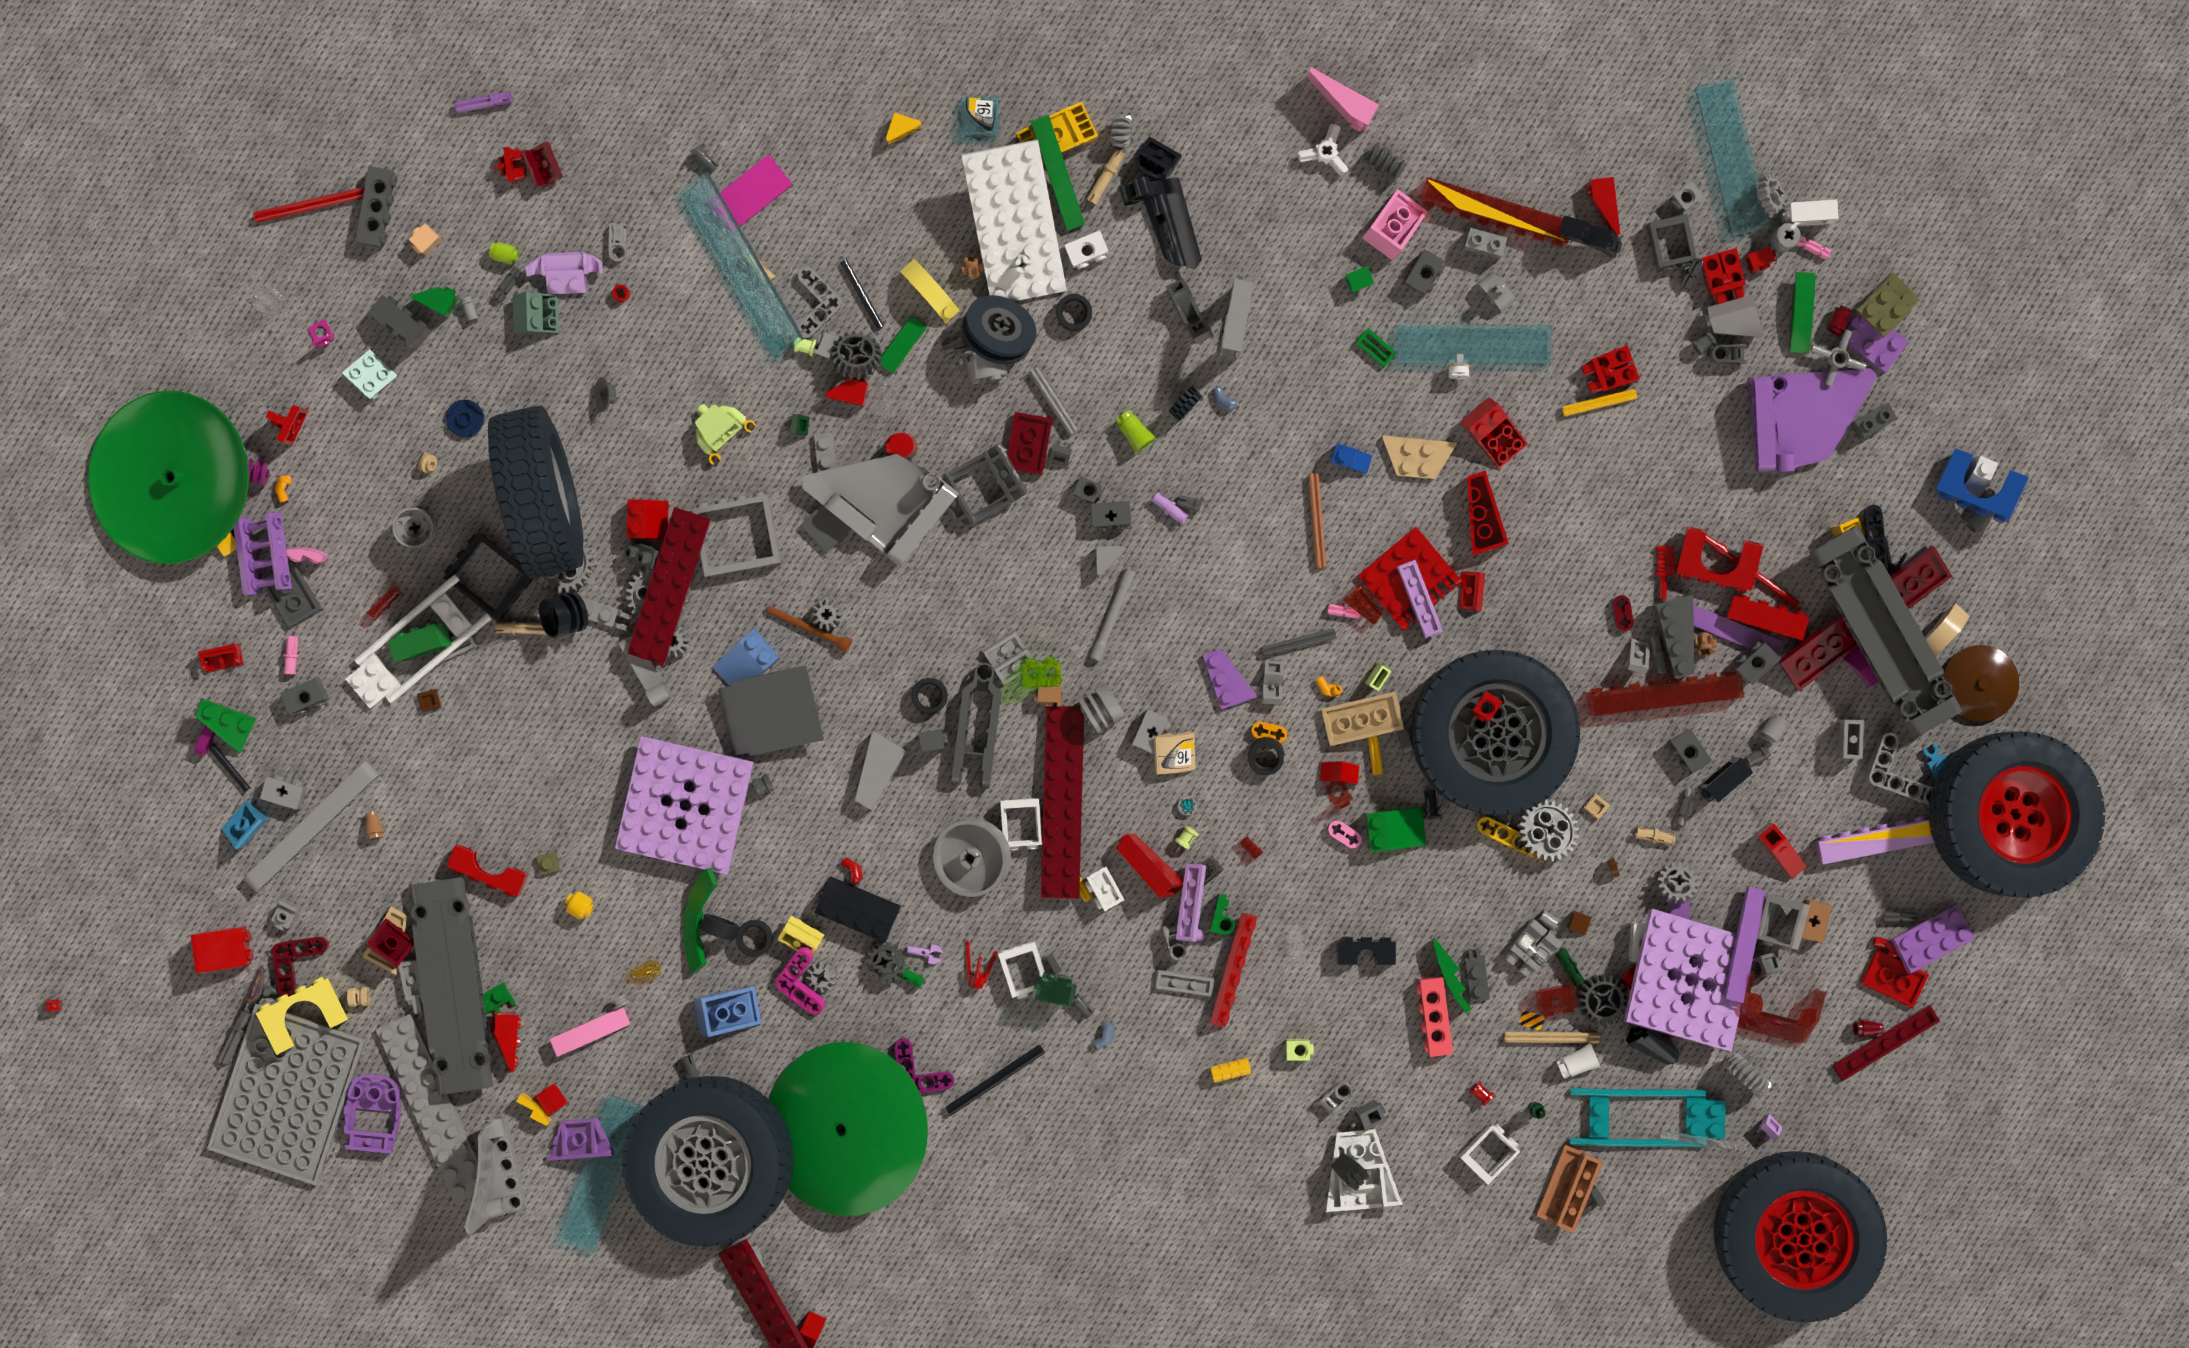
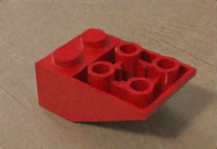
(1494, 432)

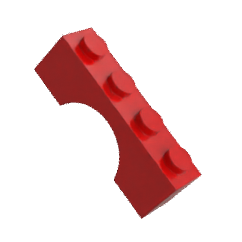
(465, 861)

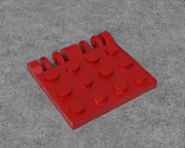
(1385, 581)

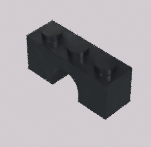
(1349, 950)

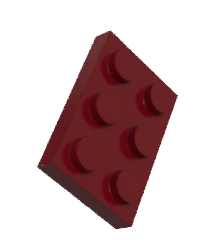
(1029, 442)

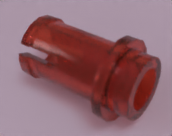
(1251, 847)

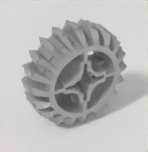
(1747, 1075)

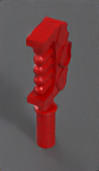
(1665, 568)

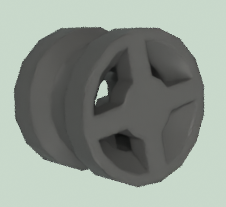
(763, 785)

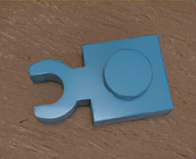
(1936, 761)

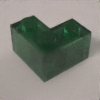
(1054, 989)

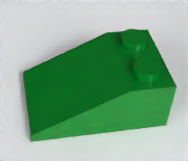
(1395, 829)

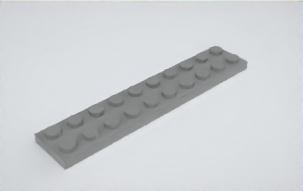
(432, 1111)

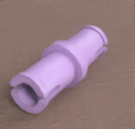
(1169, 508)

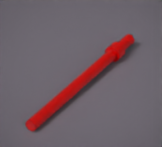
(1720, 549)

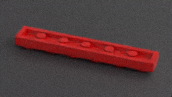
(1233, 970)

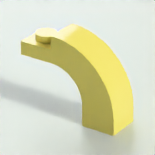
(930, 290)

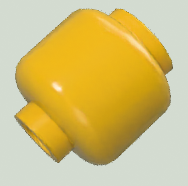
(579, 905)

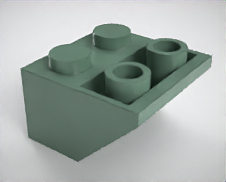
(535, 313)

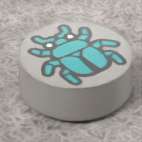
(1187, 805)

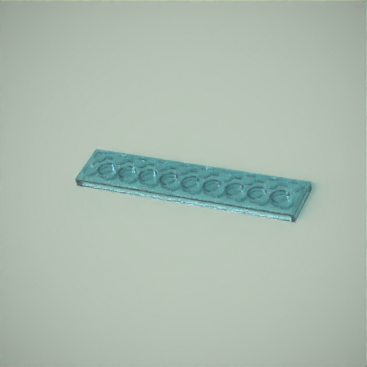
(741, 265)

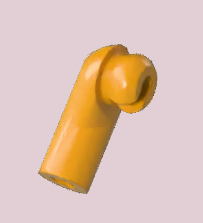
(280, 487)
(1328, 689)

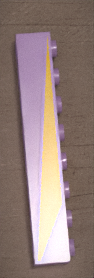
(1874, 841)

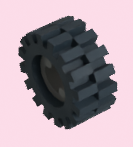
(1185, 403)

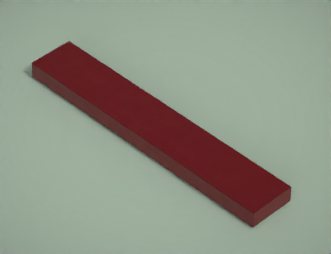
(1885, 1043)

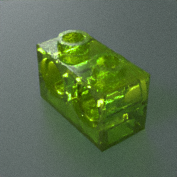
(1040, 678)

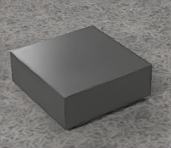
(1053, 963)

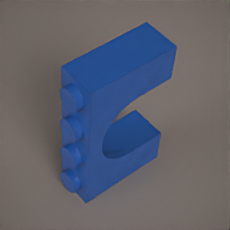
(1998, 506)

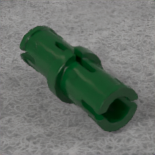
(1570, 966)
(1537, 1109)

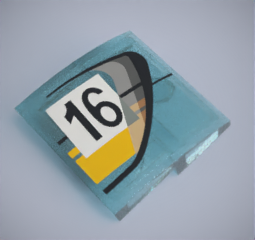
(979, 116)

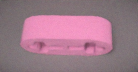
(1347, 830)

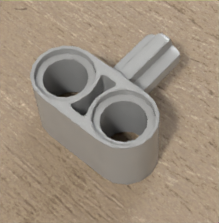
(1496, 291)

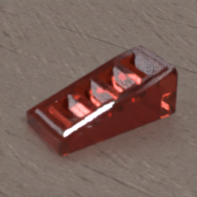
(1363, 604)

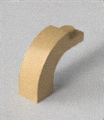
(1947, 628)

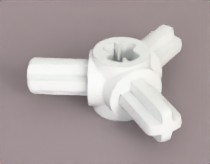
(1317, 152)

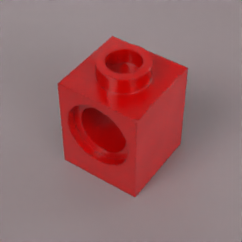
(1494, 702)

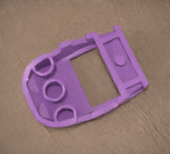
(372, 1093)

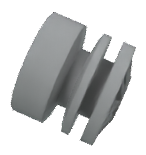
(403, 527)
(1101, 708)

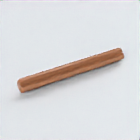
(1317, 523)

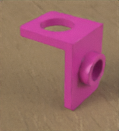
(324, 340)

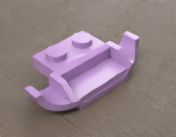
(565, 271)

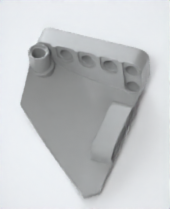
(883, 501)

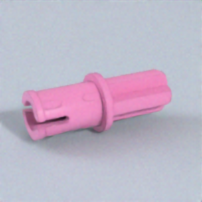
(291, 655)

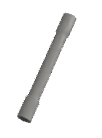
(1124, 585)

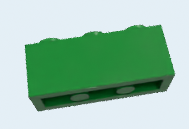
(419, 641)

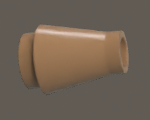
(373, 827)

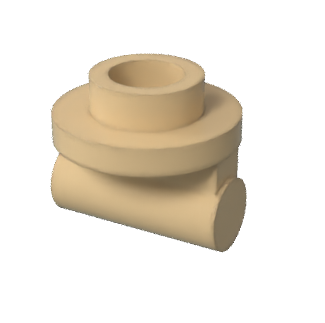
(427, 463)

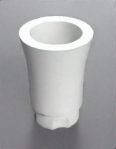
(1578, 1062)

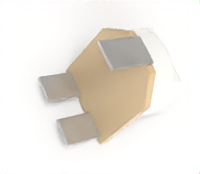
(1459, 370)

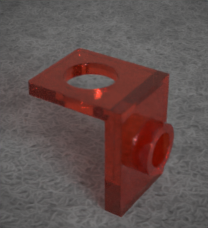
(1339, 801)

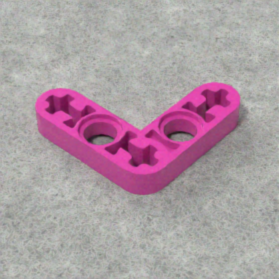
(792, 980)

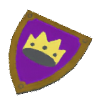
(258, 987)

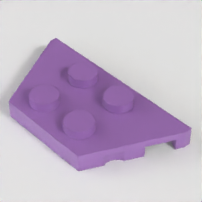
(580, 1140)

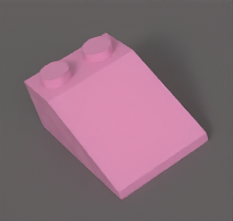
(1395, 225)

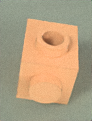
(424, 239)

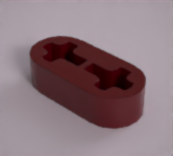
(1627, 613)

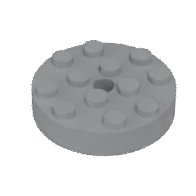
(953, 861)

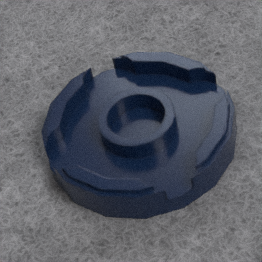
(470, 415)

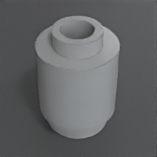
(1773, 729)

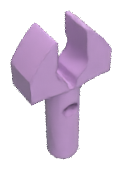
(926, 952)

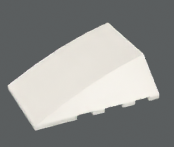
(1377, 1190)

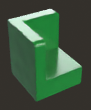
(1359, 279)

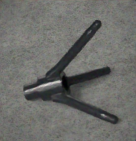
(1893, 568)

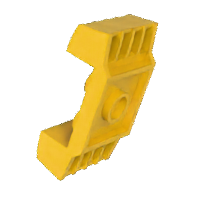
(1070, 126)

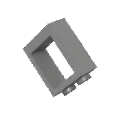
(1767, 918)

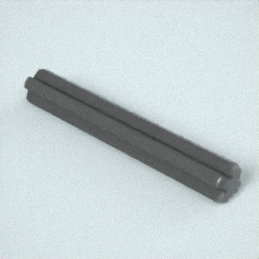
(1298, 642)

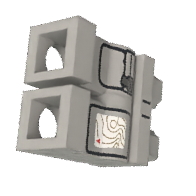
(1530, 950)

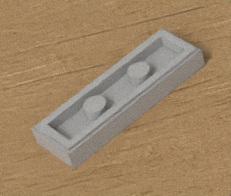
(1184, 983)

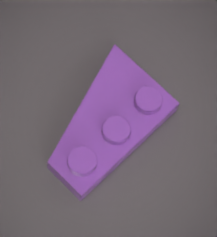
(1226, 680)

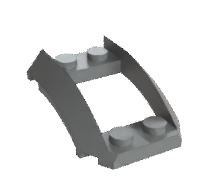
(1004, 473)

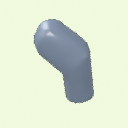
(1223, 402)
(1107, 1035)

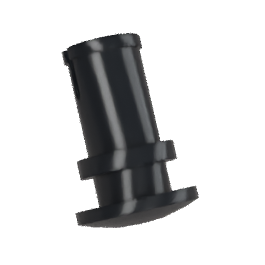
(1431, 805)

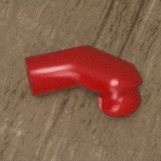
(855, 870)
(1887, 944)

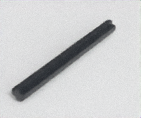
(994, 1080)

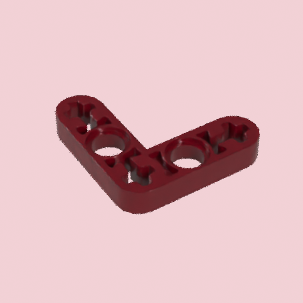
(287, 959)

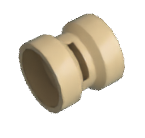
(358, 996)

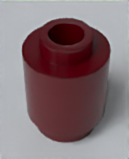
(1839, 320)

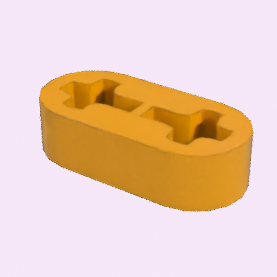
(1270, 727)

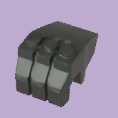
(1350, 1171)

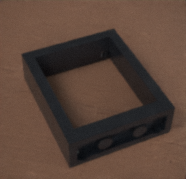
(464, 555)

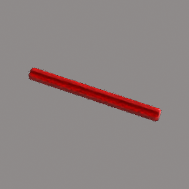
(308, 205)

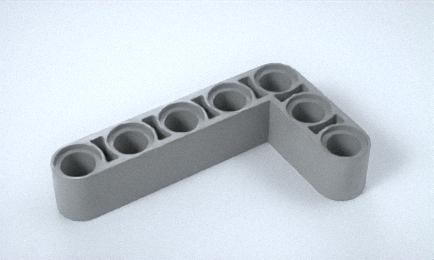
(1885, 776)

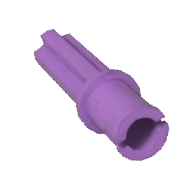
(483, 102)

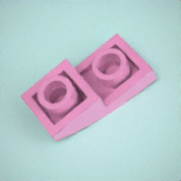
(300, 554)

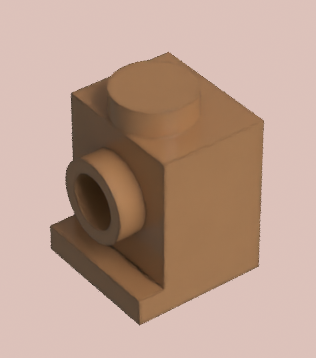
(1048, 695)

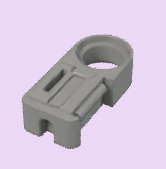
(617, 239)

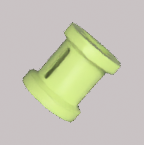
(806, 346)
(1187, 837)

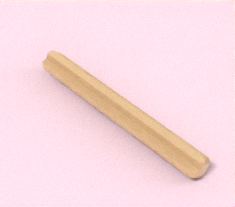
(1551, 1037)

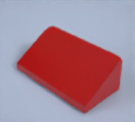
(1472, 591)

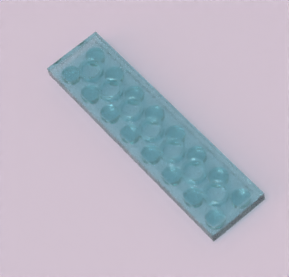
(599, 1178)

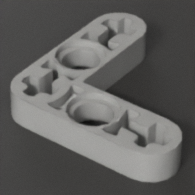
(823, 298)

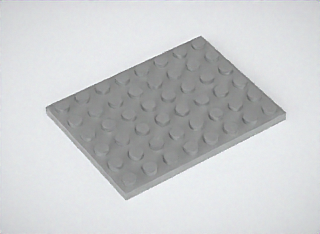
(289, 1104)

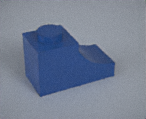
(1351, 458)

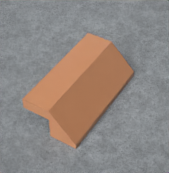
(1569, 1188)

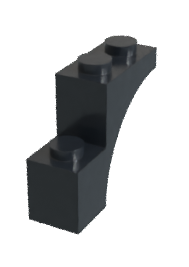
(1592, 236)

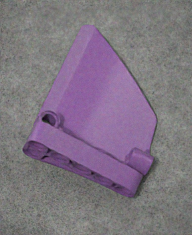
(1803, 416)

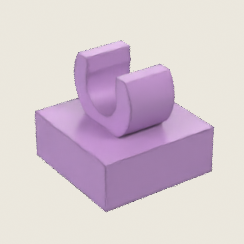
(1770, 1127)

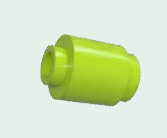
(503, 253)

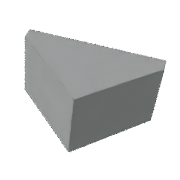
(1107, 556)

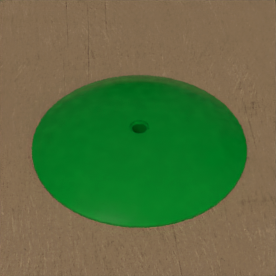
(133, 472)
(881, 1121)

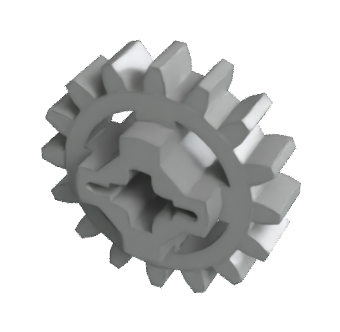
(1770, 194)
(1685, 879)

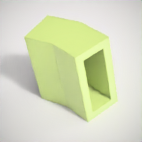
(1374, 674)

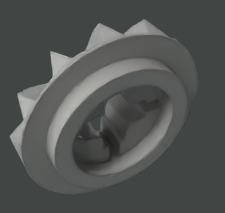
(829, 974)

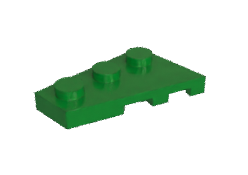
(225, 722)

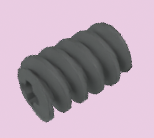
(1385, 161)

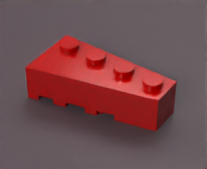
(1485, 520)
(1769, 618)

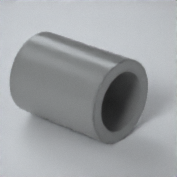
(1548, 920)

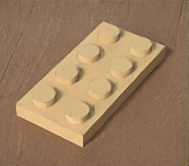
(1363, 718)

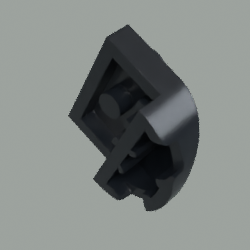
(1156, 159)

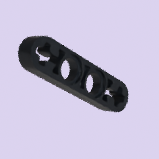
(1880, 540)

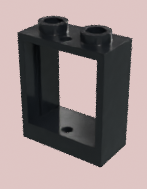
(1725, 780)

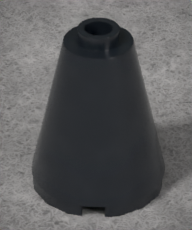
(1654, 1044)

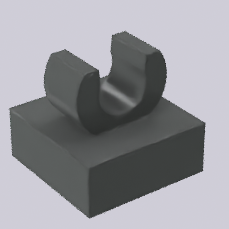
(1060, 454)
(1596, 1198)

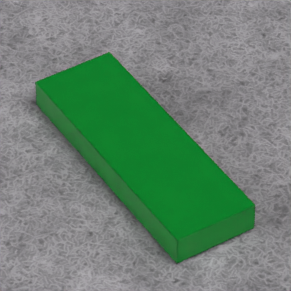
(902, 344)

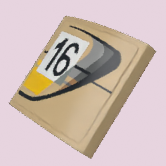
(1174, 753)

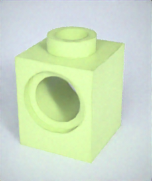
(1290, 1047)

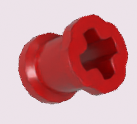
(1481, 1093)

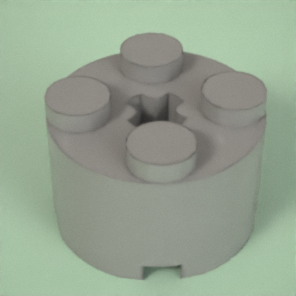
(982, 370)

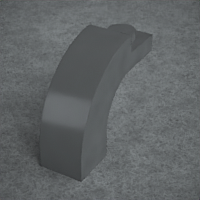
(1188, 311)

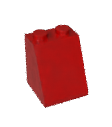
(221, 949)

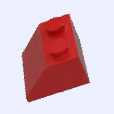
(647, 518)

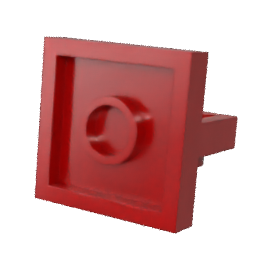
(289, 425)

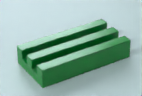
(1381, 342)

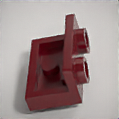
(542, 165)

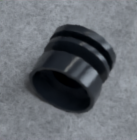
(563, 615)

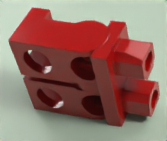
(1723, 273)
(1605, 373)

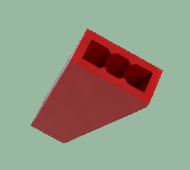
(1150, 866)

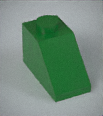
(438, 299)

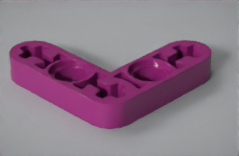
(911, 1072)

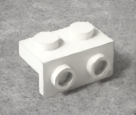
(1104, 888)

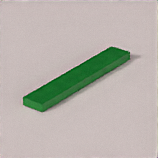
(1057, 172)

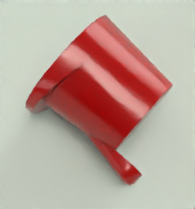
(901, 444)

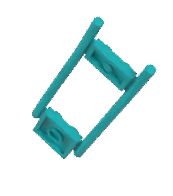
(1703, 1117)

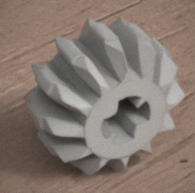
(1121, 130)
(832, 619)
(680, 637)

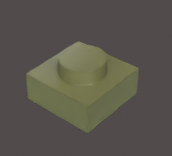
(548, 863)

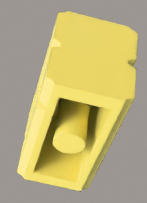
(798, 935)

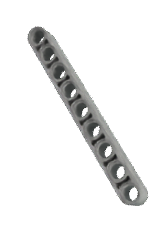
(311, 827)

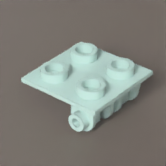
(369, 374)

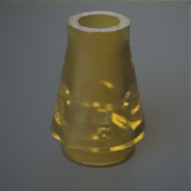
(648, 970)

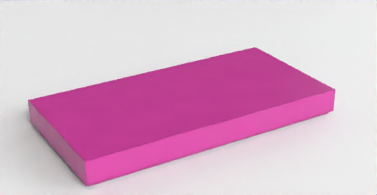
(755, 190)

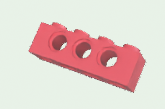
(1444, 1044)

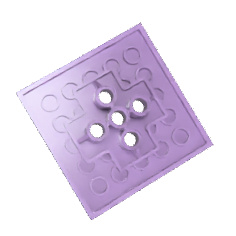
(652, 827)
(1656, 998)

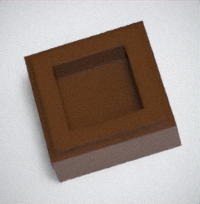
(429, 700)

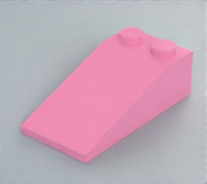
(1350, 104)

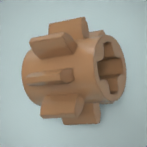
(972, 266)
(1705, 644)

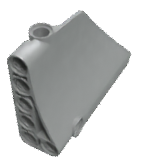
(492, 1193)

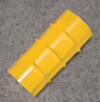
(1231, 1070)

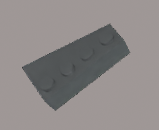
(1676, 628)

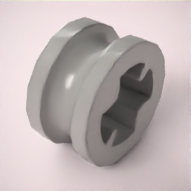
(620, 1001)

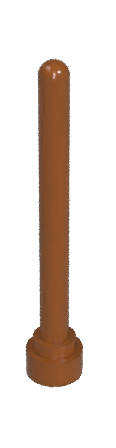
(842, 643)

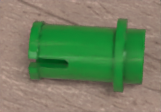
(913, 978)

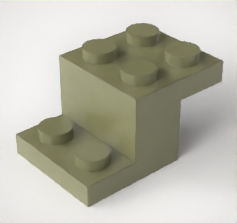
(1888, 305)

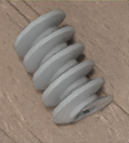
(1779, 242)

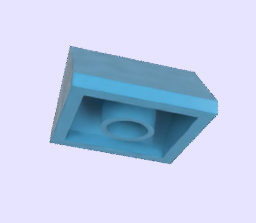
(244, 825)

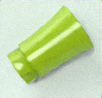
(1135, 431)

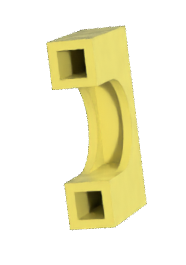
(273, 1017)

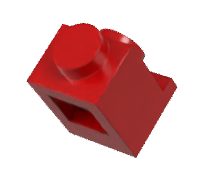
(1760, 259)

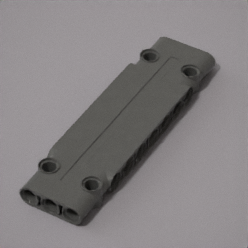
(1885, 631)
(451, 986)

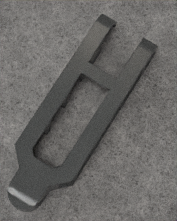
(982, 682)

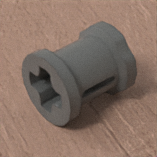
(1704, 343)

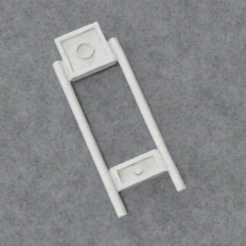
(375, 681)

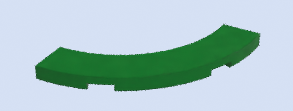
(693, 918)

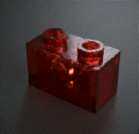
(1546, 995)

